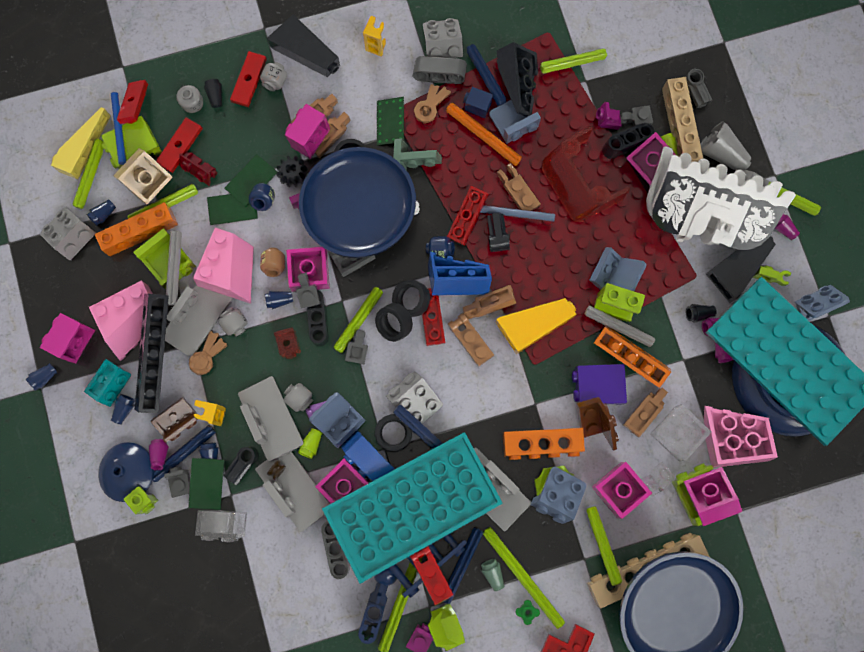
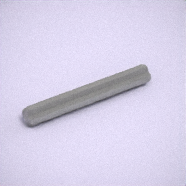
(173, 267)
(619, 326)

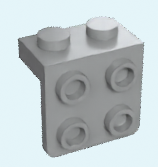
(443, 38)
(67, 233)
(416, 397)

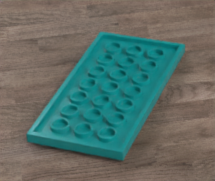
(791, 360)
(411, 507)

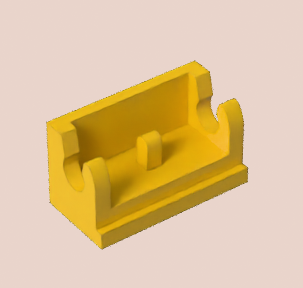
(373, 37)
(213, 412)

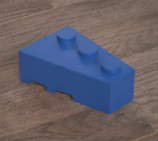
(458, 277)
(366, 457)

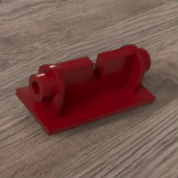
(191, 164)

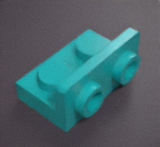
(107, 383)

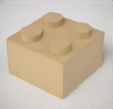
(143, 176)

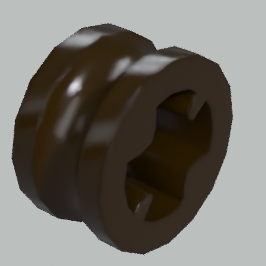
(276, 470)

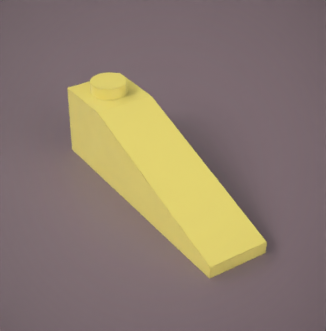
(75, 152)

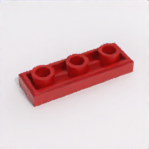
(251, 70)
(132, 102)
(184, 136)
(463, 226)
(433, 327)

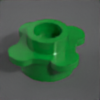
(527, 618)

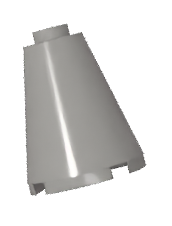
(725, 148)

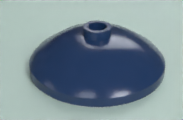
(134, 467)

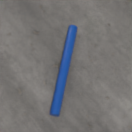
(118, 129)

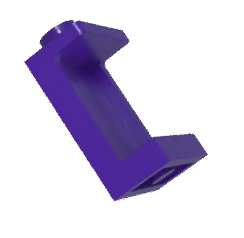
(600, 381)

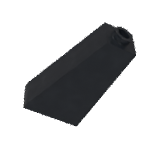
(303, 46)
(738, 269)

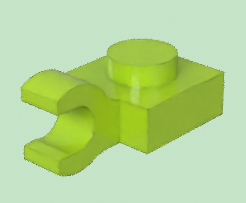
(772, 275)

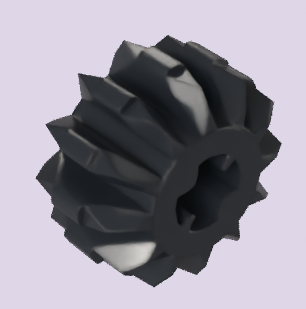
(289, 177)

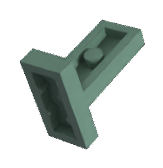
(413, 159)

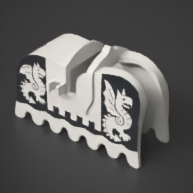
(707, 202)

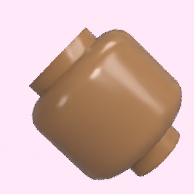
(272, 262)

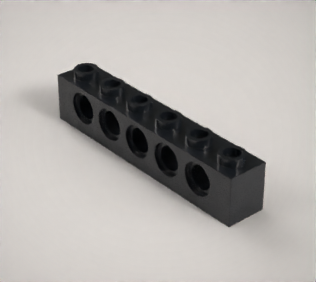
(151, 353)

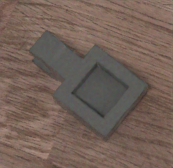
(637, 116)
(307, 293)
(357, 351)

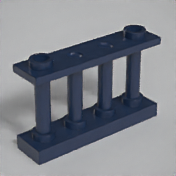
(412, 589)

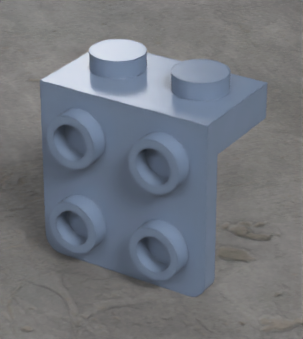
(511, 124)
(617, 271)
(821, 302)
(337, 419)
(560, 496)

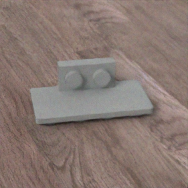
(194, 318)
(269, 419)
(294, 491)
(513, 500)

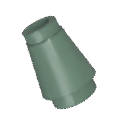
(492, 572)

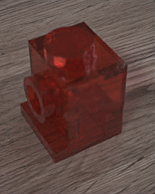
(284, 335)

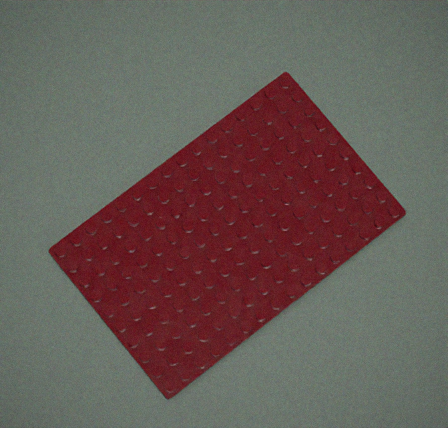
(547, 257)

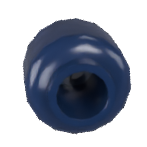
(261, 197)
(441, 246)

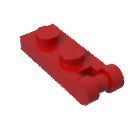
(432, 576)

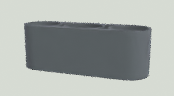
(439, 70)
(332, 558)

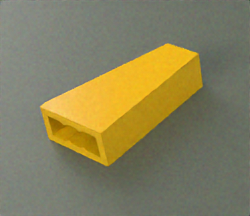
(532, 324)

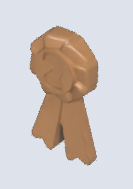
(426, 110)
(202, 362)

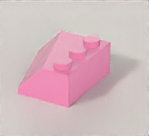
(226, 266)
(121, 318)
(738, 438)

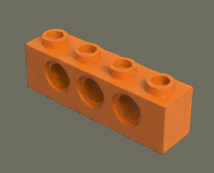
(136, 229)
(633, 356)
(573, 436)

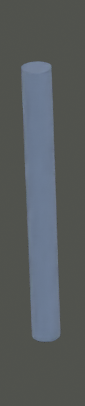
(518, 213)

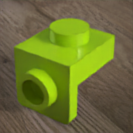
(140, 502)

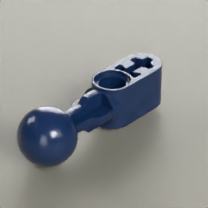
(377, 599)

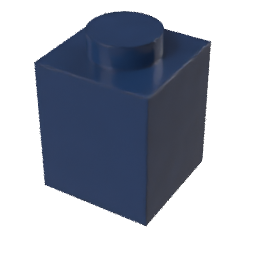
(478, 102)

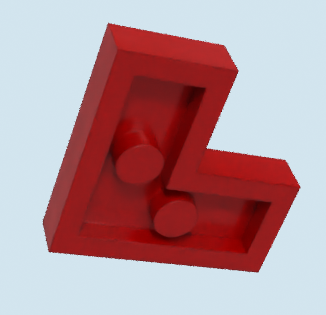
(578, 641)

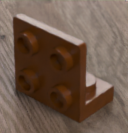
(596, 419)

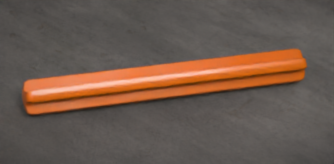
(483, 134)

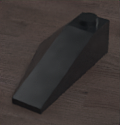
(518, 69)

